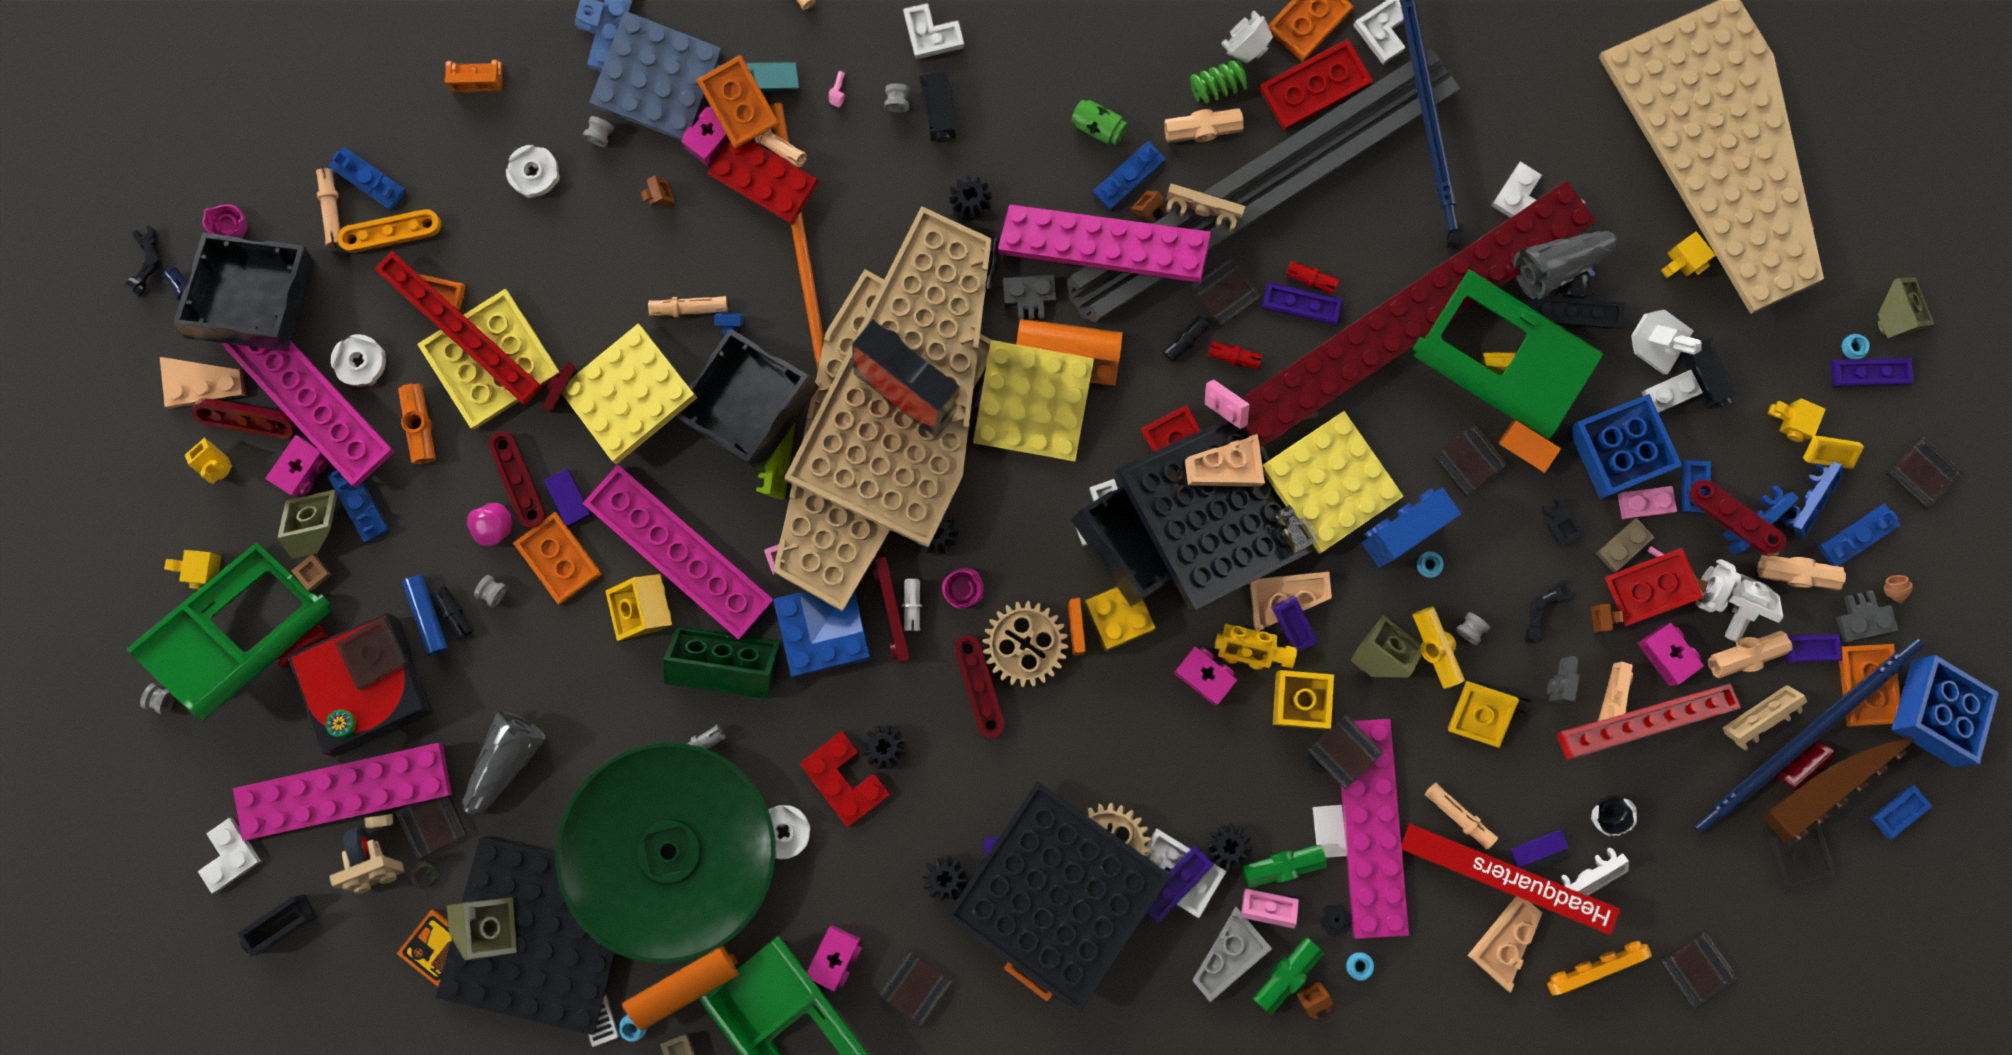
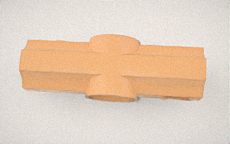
(1203, 125)
(1801, 572)
(1749, 654)

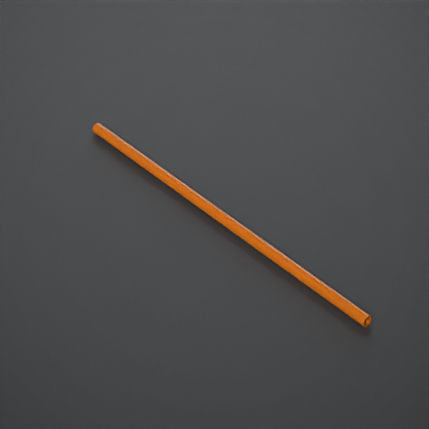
(803, 257)

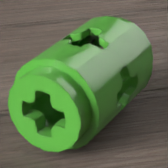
(1087, 119)

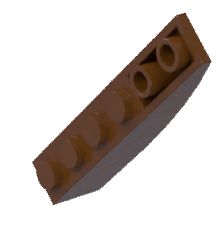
(1829, 789)

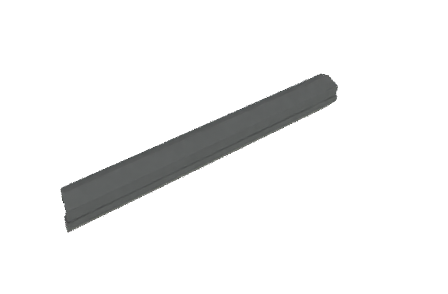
(1280, 175)

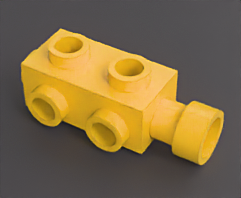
(1253, 648)

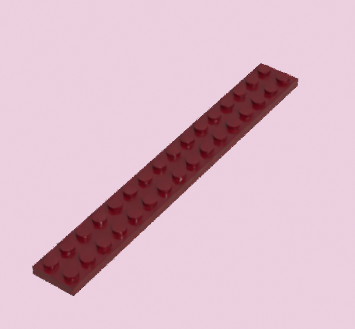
(1407, 316)

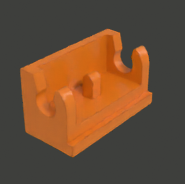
(474, 77)
(1529, 446)

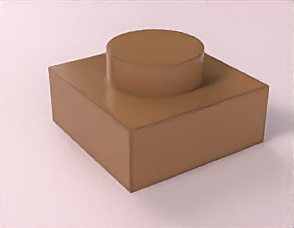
(311, 572)

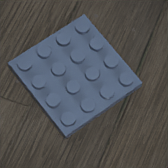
(654, 76)

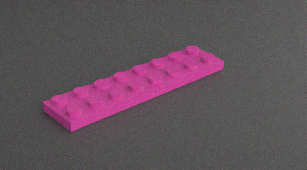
(1105, 243)
(316, 409)
(678, 552)
(342, 791)
(1375, 843)

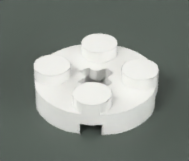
(536, 185)
(352, 348)
(1720, 584)
(798, 828)

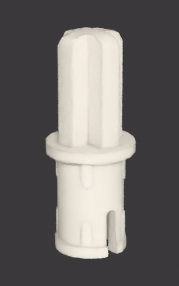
(911, 605)

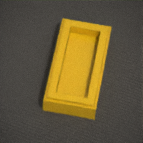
(1826, 450)

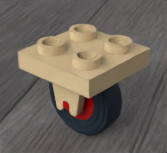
(364, 864)

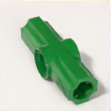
(1284, 866)
(1288, 975)

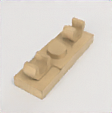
(1204, 205)
(1765, 716)

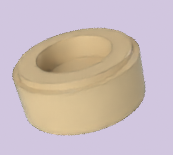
(378, 821)

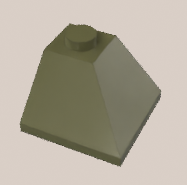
(1904, 309)
(306, 523)
(1387, 651)
(483, 928)

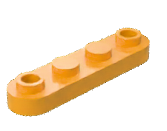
(389, 231)
(1609, 963)

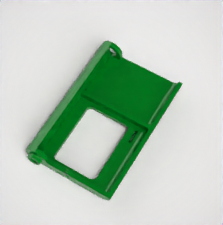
(1540, 377)
(198, 659)
(769, 998)

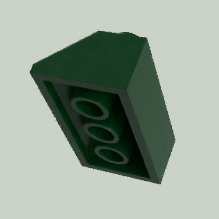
(721, 662)

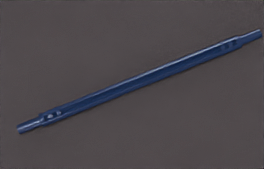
(1429, 112)
(1808, 736)

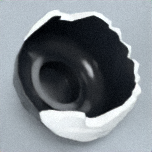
(1614, 815)

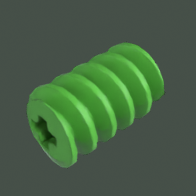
(1218, 80)

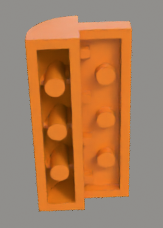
(1076, 340)
(681, 988)

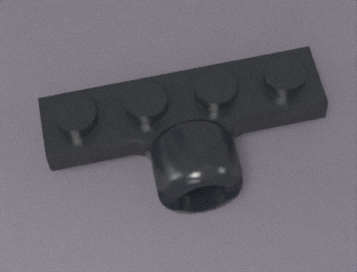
(1575, 307)

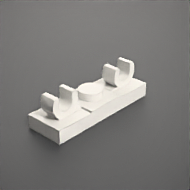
(1606, 872)

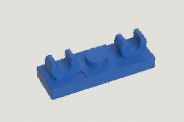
(1129, 176)
(367, 178)
(1815, 499)
(359, 507)
(1777, 507)
(1859, 535)

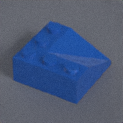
(1624, 446)
(1412, 526)
(820, 635)
(1945, 711)

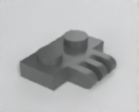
(1029, 294)
(1865, 618)
(1564, 684)

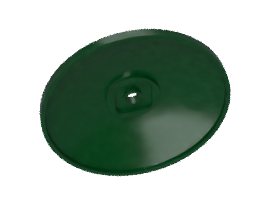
(614, 862)

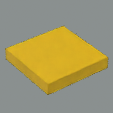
(1483, 714)

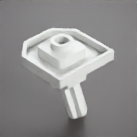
(1661, 339)
(1751, 600)

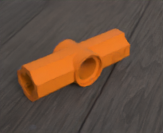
(419, 439)

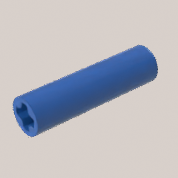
(425, 615)

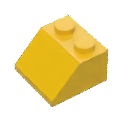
(638, 607)

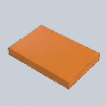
(1307, 24)
(737, 101)
(557, 558)
(1855, 666)

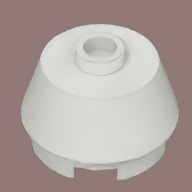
(1249, 38)

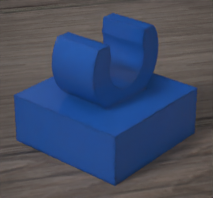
(729, 321)

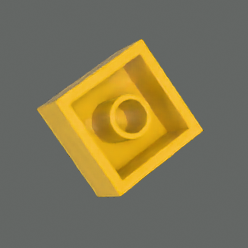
(1116, 620)
(1303, 699)

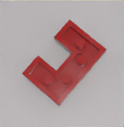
(823, 770)

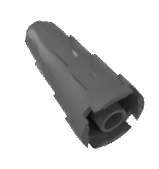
(1559, 261)
(506, 750)

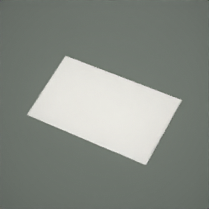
(1330, 830)

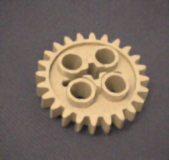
(1039, 624)
(1118, 820)

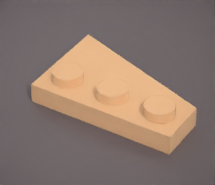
(189, 381)
(1228, 465)
(1267, 592)
(1617, 691)
(1505, 942)

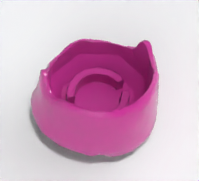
(225, 220)
(490, 524)
(963, 588)

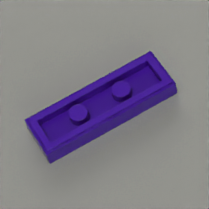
(1302, 304)
(1871, 372)
(1184, 877)

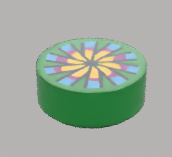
(340, 723)

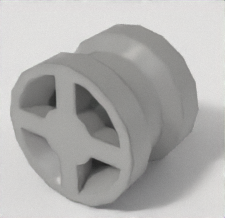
(897, 98)
(598, 131)
(490, 591)
(1472, 628)
(157, 699)

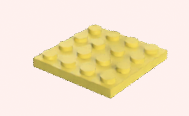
(470, 385)
(627, 393)
(1033, 400)
(1332, 480)

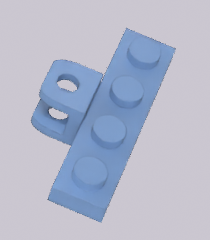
(602, 21)

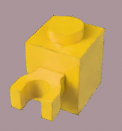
(1689, 256)
(1799, 418)
(208, 461)
(196, 567)

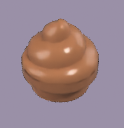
(1898, 588)

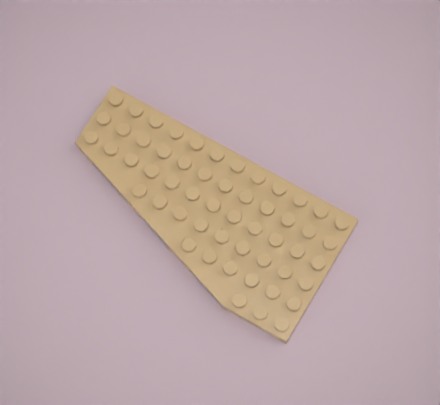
(1723, 134)
(864, 447)
(821, 542)

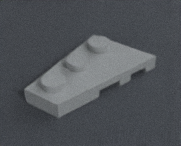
(1231, 956)

